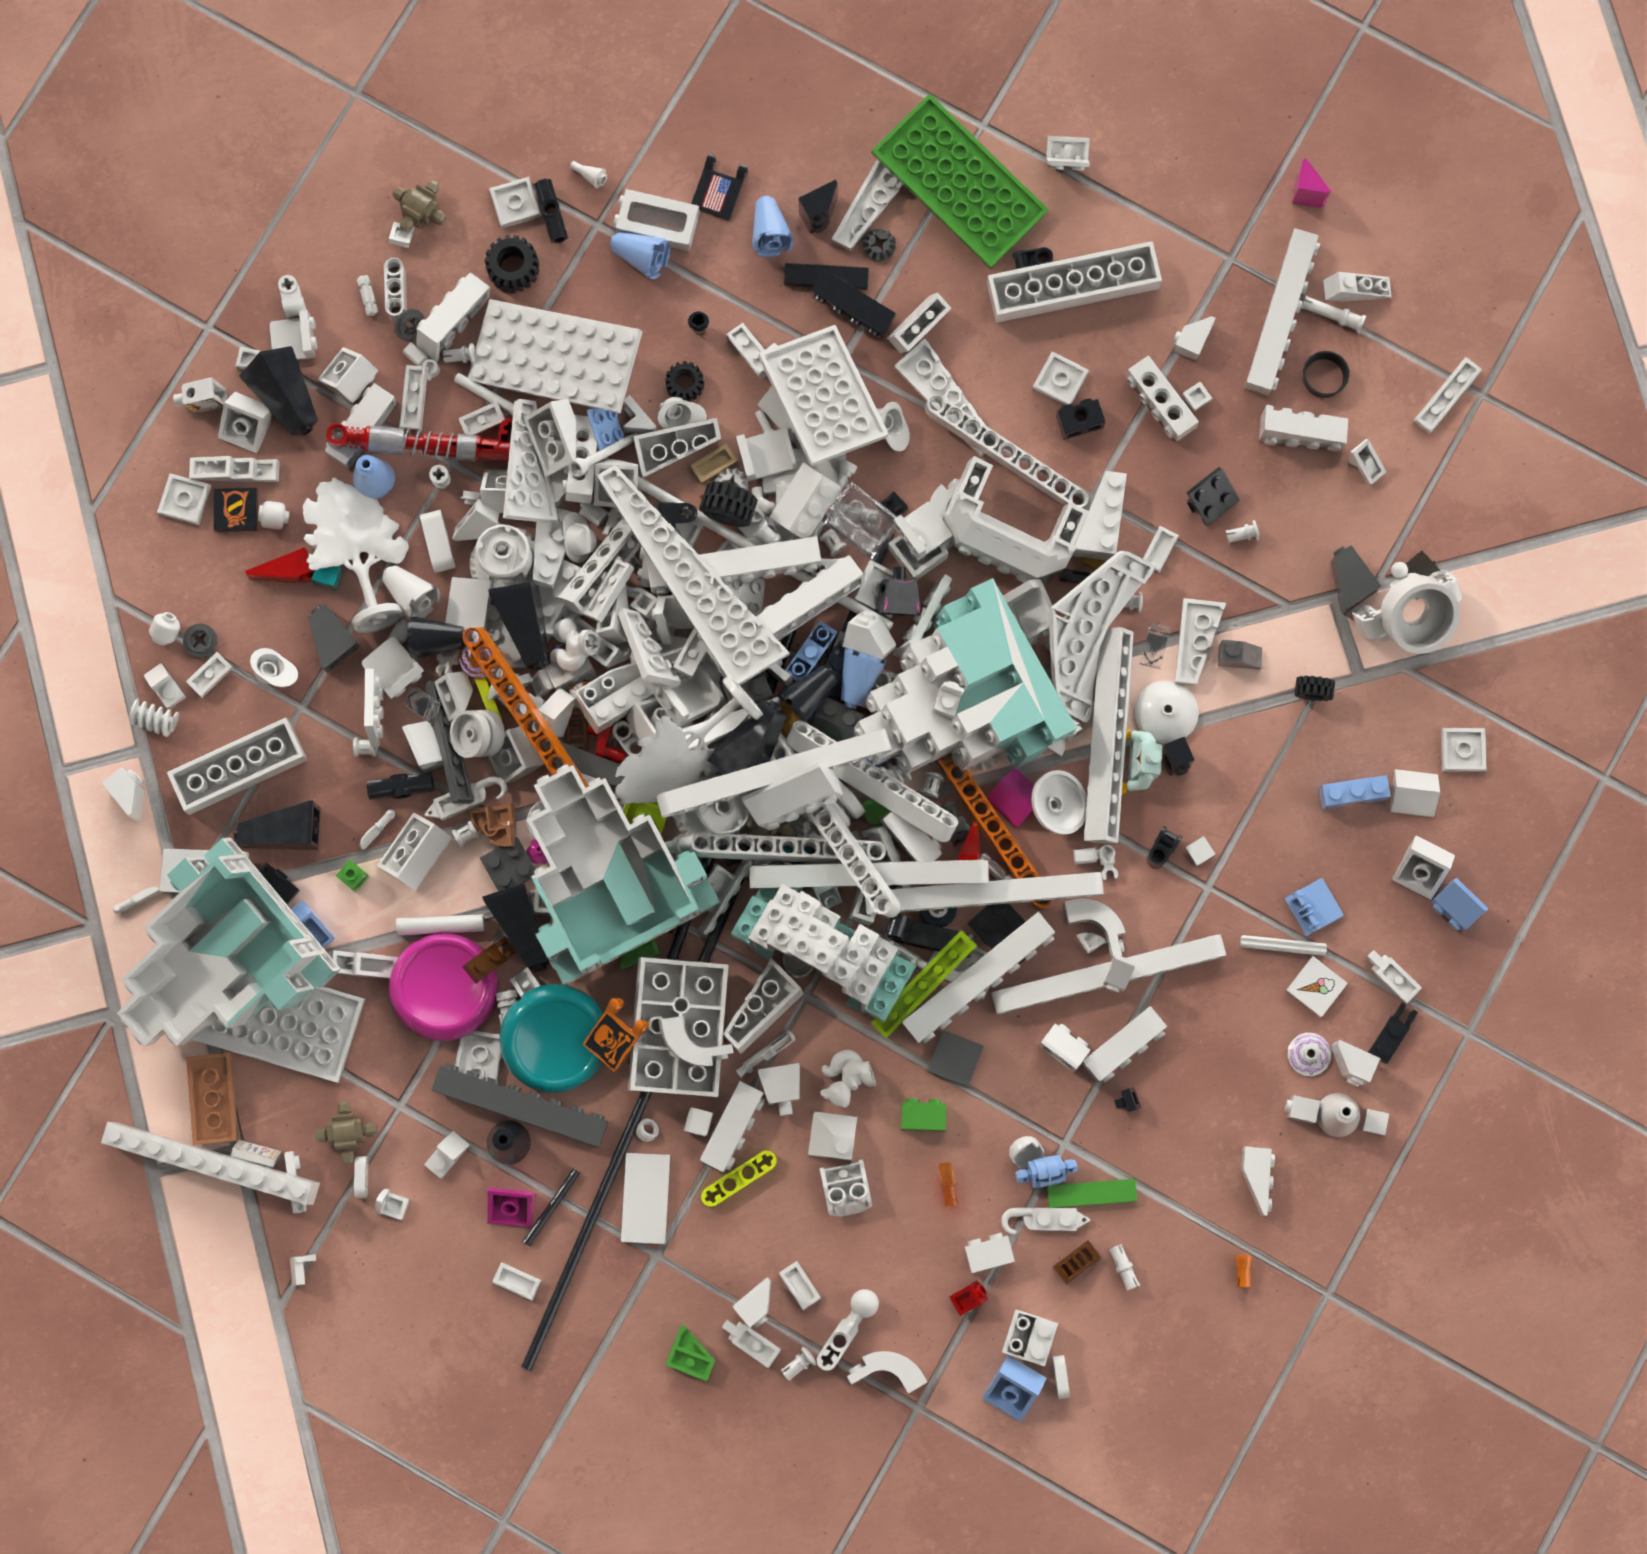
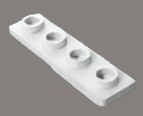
(724, 886)

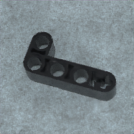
(919, 934)

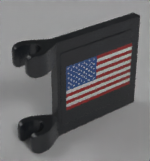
(717, 191)

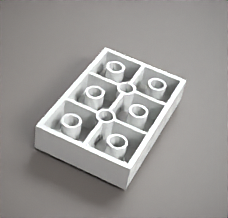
(670, 991)

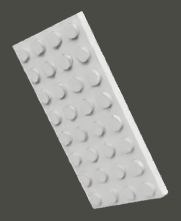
(555, 355)
(302, 1037)

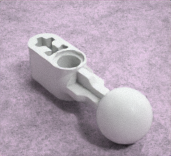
(863, 1305)

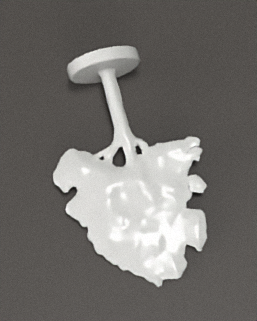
(345, 528)
(667, 759)

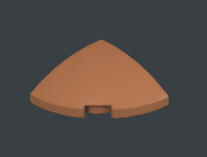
(496, 823)

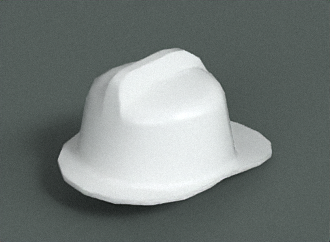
(678, 412)
(895, 425)
(578, 537)
(272, 668)

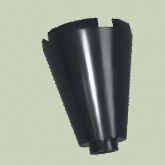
(433, 637)
(810, 692)
(517, 1142)

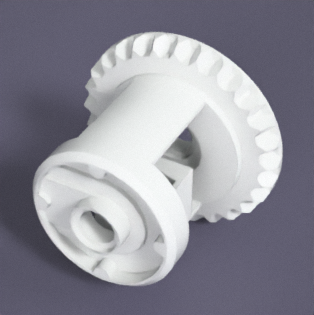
(503, 556)
(718, 818)

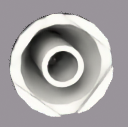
(410, 592)
(1331, 1117)

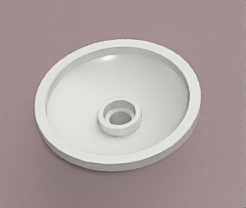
(1164, 726)
(1068, 802)

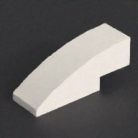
(363, 964)

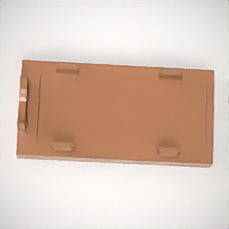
(212, 1098)

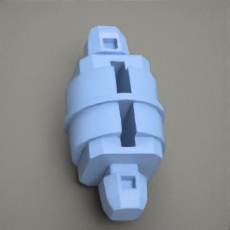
(1046, 1171)

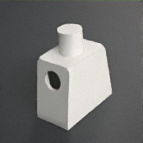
(781, 1086)

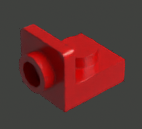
(969, 1297)

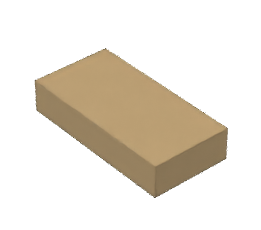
(713, 463)

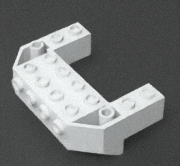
(1003, 544)

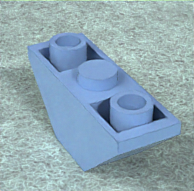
(812, 651)

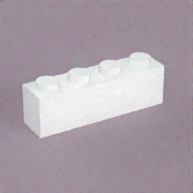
(370, 411)
(1124, 1044)
(732, 1126)

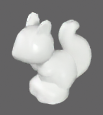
(578, 645)
(853, 1074)

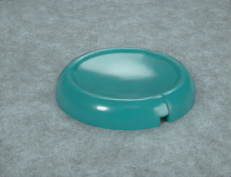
(546, 1036)

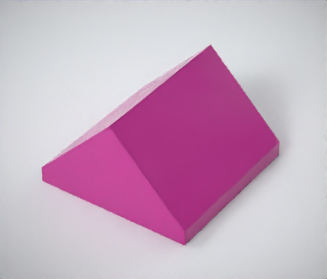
(1310, 187)
(1013, 797)
(510, 1207)

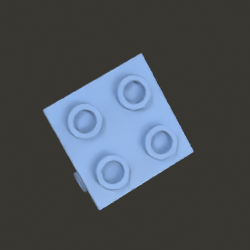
(605, 427)
(1314, 906)

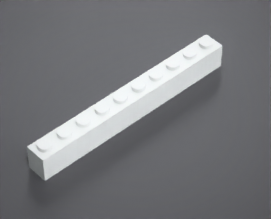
(1109, 737)
(210, 1163)

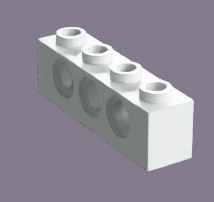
(1147, 370)
(581, 490)

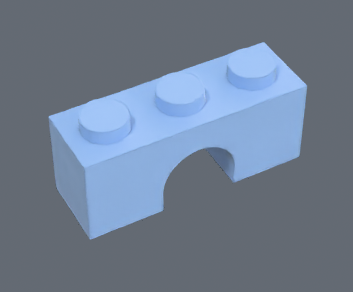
(1348, 792)

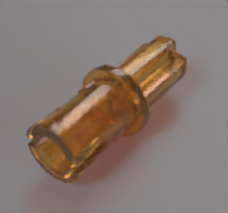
(948, 1184)

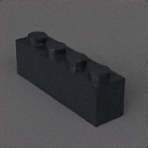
(852, 303)

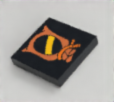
(235, 509)

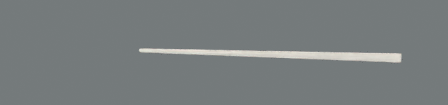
(663, 496)

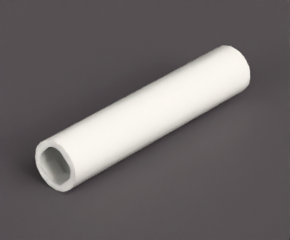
(440, 924)

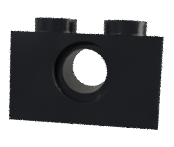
(1071, 427)
(1177, 756)

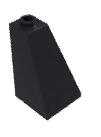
(281, 387)
(524, 619)
(750, 741)
(284, 829)
(516, 917)

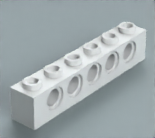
(619, 545)

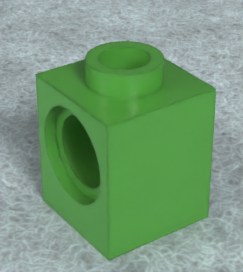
(352, 876)

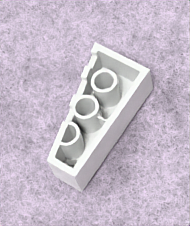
(451, 316)
(1302, 429)
(669, 445)
(1101, 527)
(762, 1006)

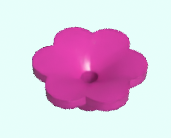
(536, 856)

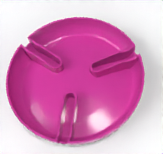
(436, 993)

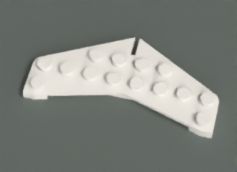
(1089, 613)

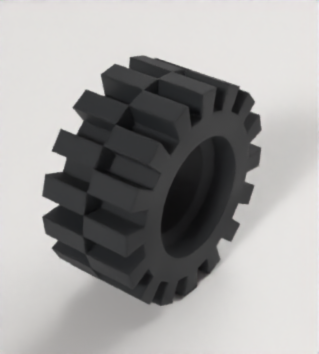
(684, 369)
(1314, 688)

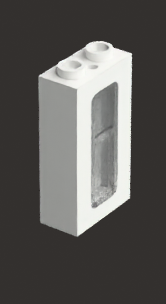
(657, 217)

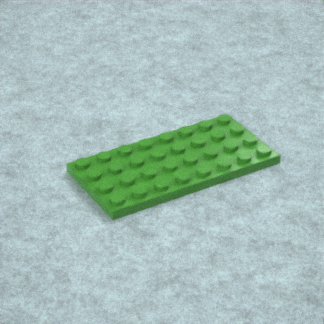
(959, 181)

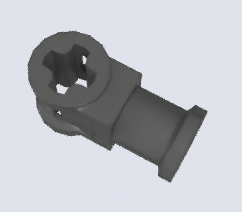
(962, 826)

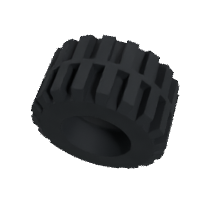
(507, 248)
(728, 504)

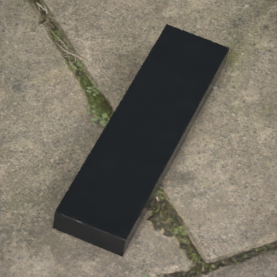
(808, 274)

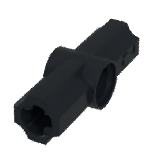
(547, 200)
(400, 786)

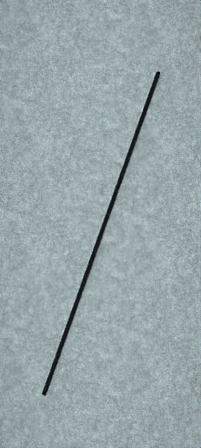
(627, 1136)

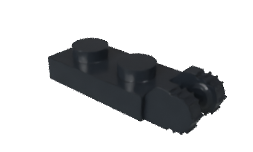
(1392, 1035)

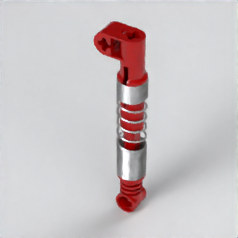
(394, 442)

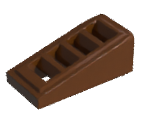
(577, 713)
(1062, 1273)

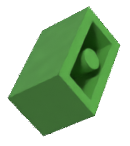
(923, 1116)

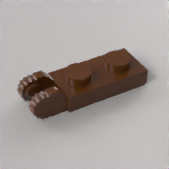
(487, 961)

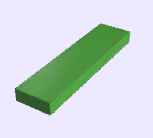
(1092, 1193)

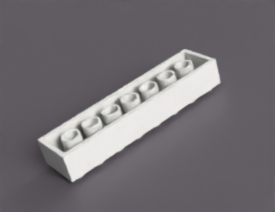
(1074, 282)

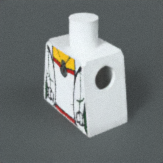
(201, 395)

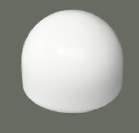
(642, 1134)

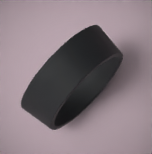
(1332, 356)

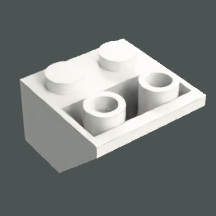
(1030, 1337)

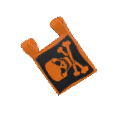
(612, 1038)

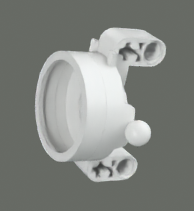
(1434, 625)

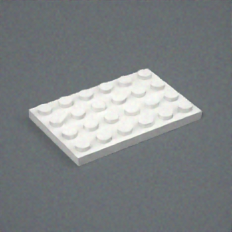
(823, 395)

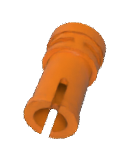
(1243, 1265)

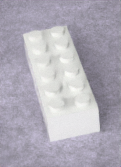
(237, 766)

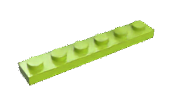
(926, 982)

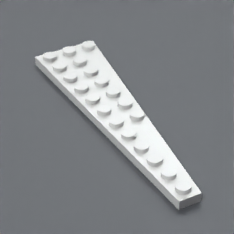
(722, 621)

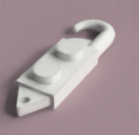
(443, 805)
(1045, 1219)

